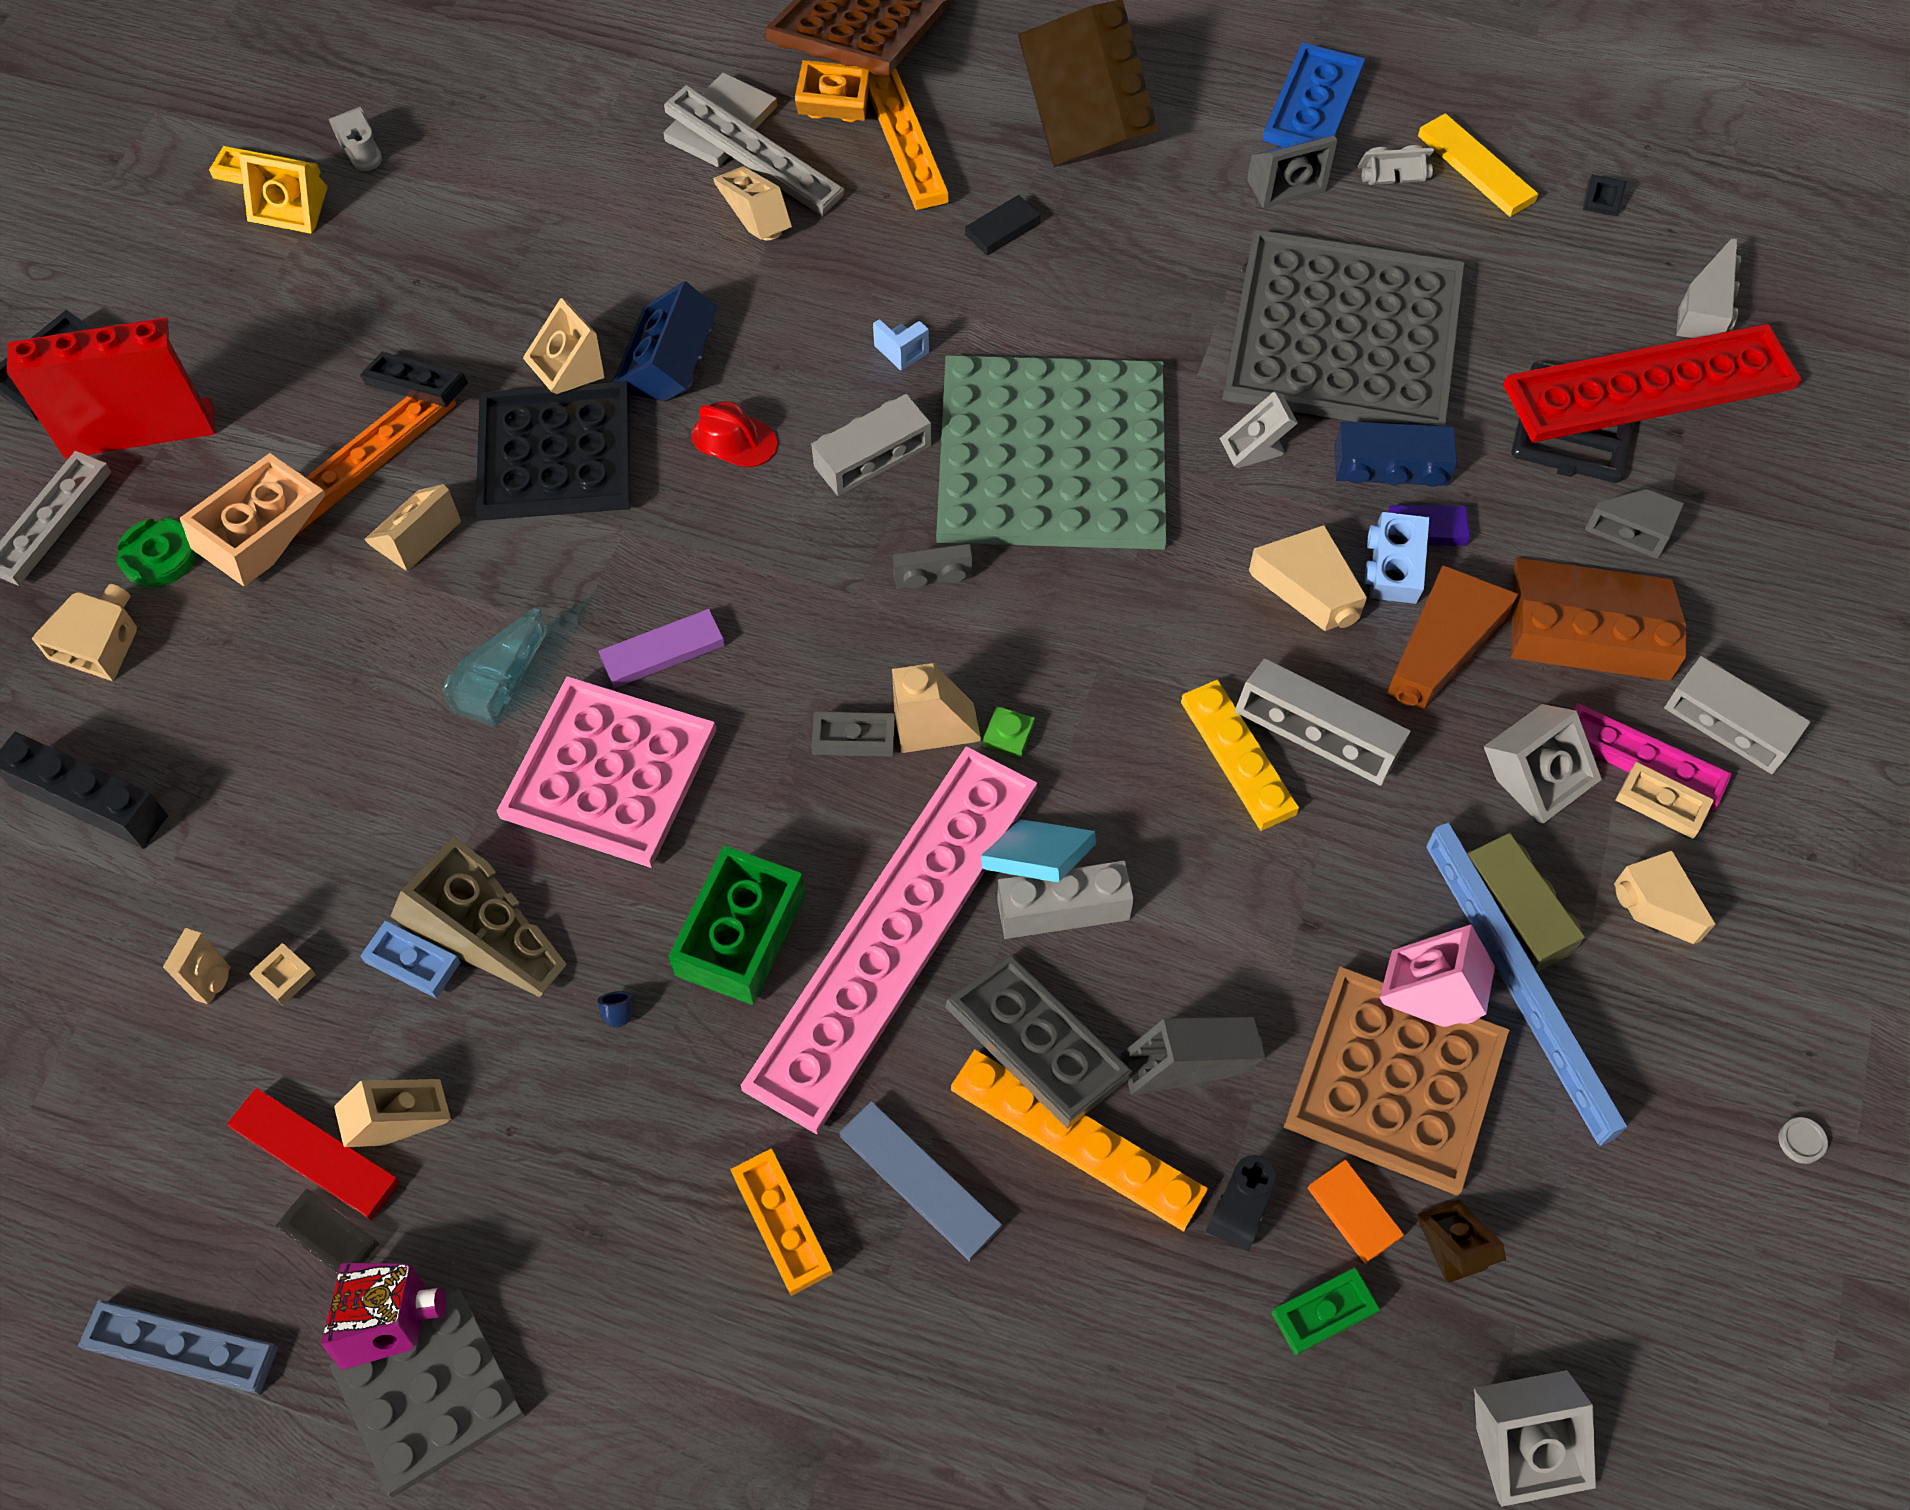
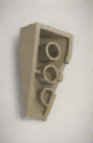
(470, 915)

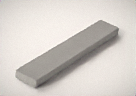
(754, 150)

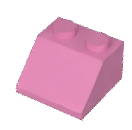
(1440, 978)

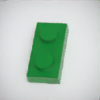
(1325, 1311)

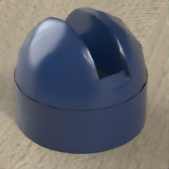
(616, 1008)

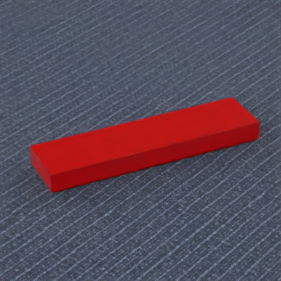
(313, 1153)

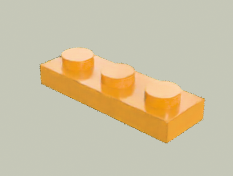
(781, 1222)

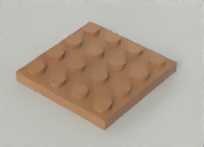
(1396, 1085)

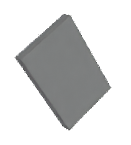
(735, 97)

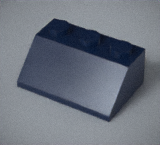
(667, 344)

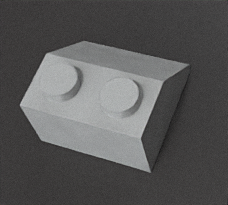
(1544, 761)
(1536, 1437)

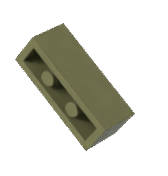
(1527, 902)

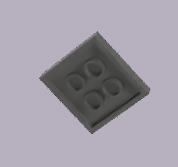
(431, 1400)

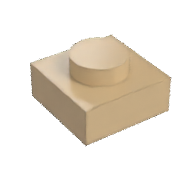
(282, 974)

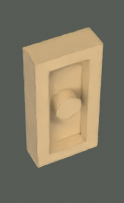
(1664, 800)
(197, 966)

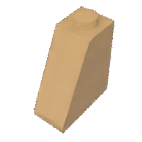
(1311, 578)
(931, 710)

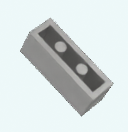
(871, 444)
(1737, 715)
(1079, 900)

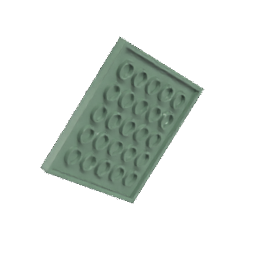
(1052, 453)

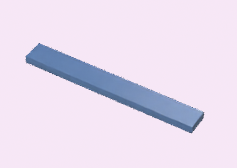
(1526, 987)

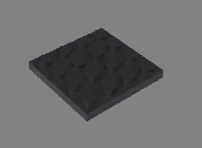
(553, 451)

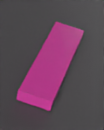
(1625, 746)

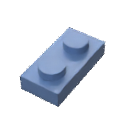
(410, 959)

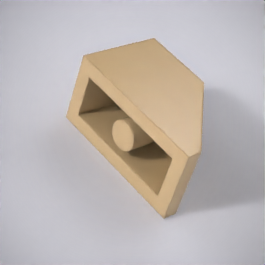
(1664, 898)
(390, 1111)

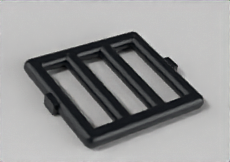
(1568, 465)

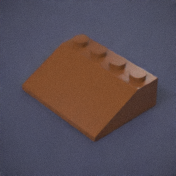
(1597, 620)

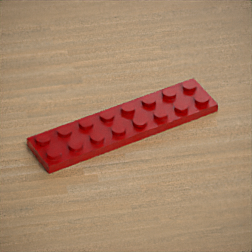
(1650, 382)

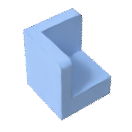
(902, 344)

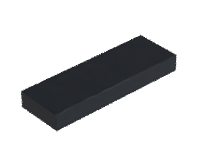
(414, 379)

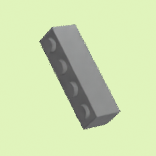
(1322, 721)

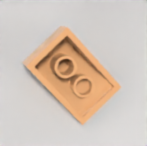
(252, 518)

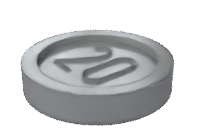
(1803, 1140)

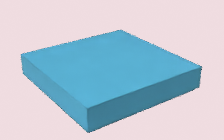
(1038, 850)

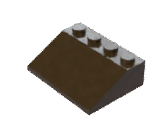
(1089, 84)

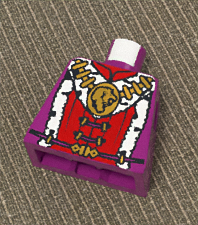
(377, 1312)

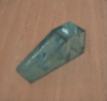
(492, 672)

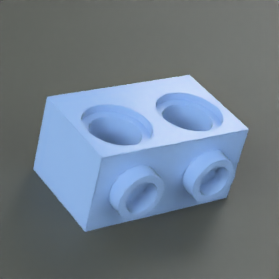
(1405, 559)

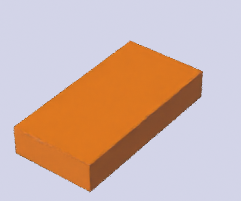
(1355, 1212)

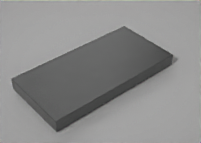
(1038, 1040)

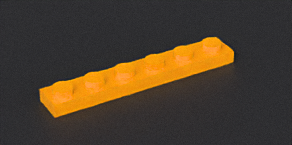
(906, 141)
(1083, 1144)

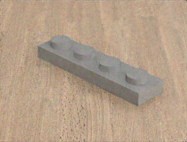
(50, 515)

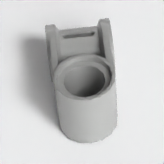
(357, 139)

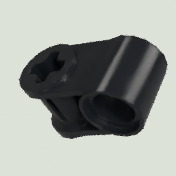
(1241, 1207)

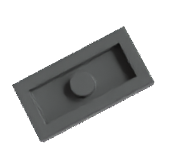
(932, 566)
(853, 734)

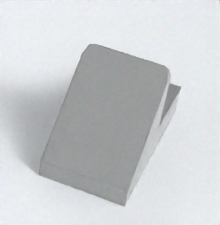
(1258, 433)

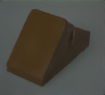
(1460, 1241)

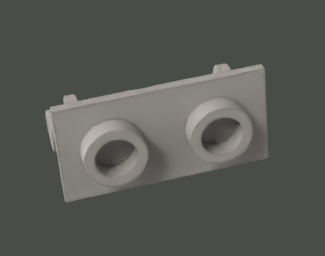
(1410, 161)

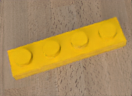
(1239, 755)

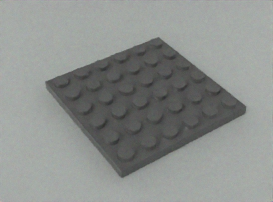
(1346, 330)

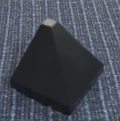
(1604, 195)

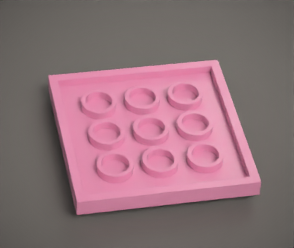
(607, 771)

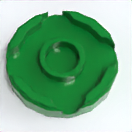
(155, 552)

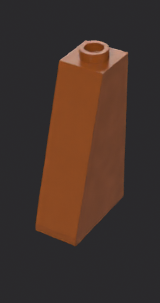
(1449, 632)

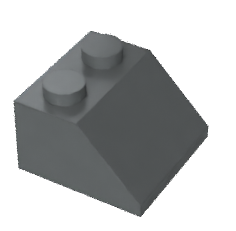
(1292, 171)

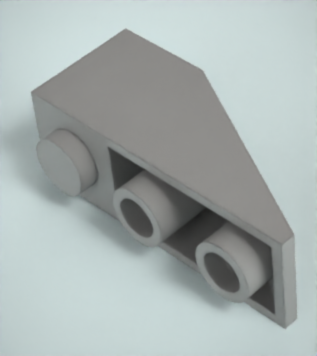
(1710, 297)

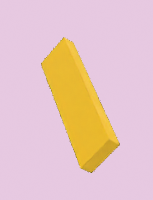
(1478, 165)

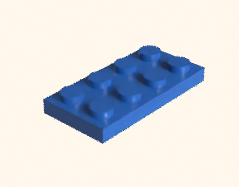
(1313, 95)

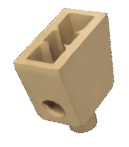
(89, 633)

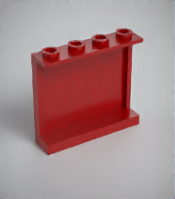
(109, 388)

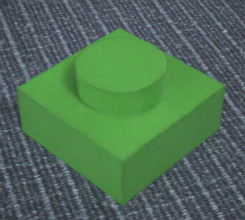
(1008, 732)

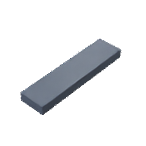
(920, 1181)
(178, 1346)

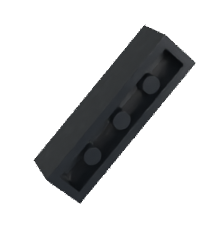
(80, 790)

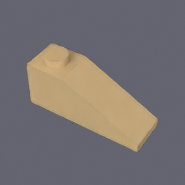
(755, 202)

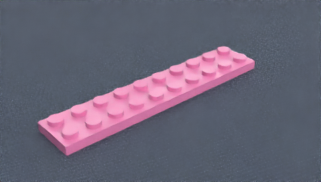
(887, 942)

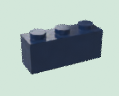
(1395, 454)

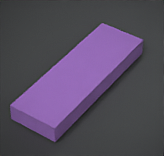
(661, 648)

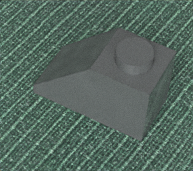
(1636, 520)

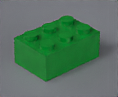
(737, 925)

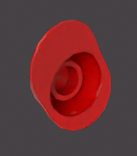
(733, 436)

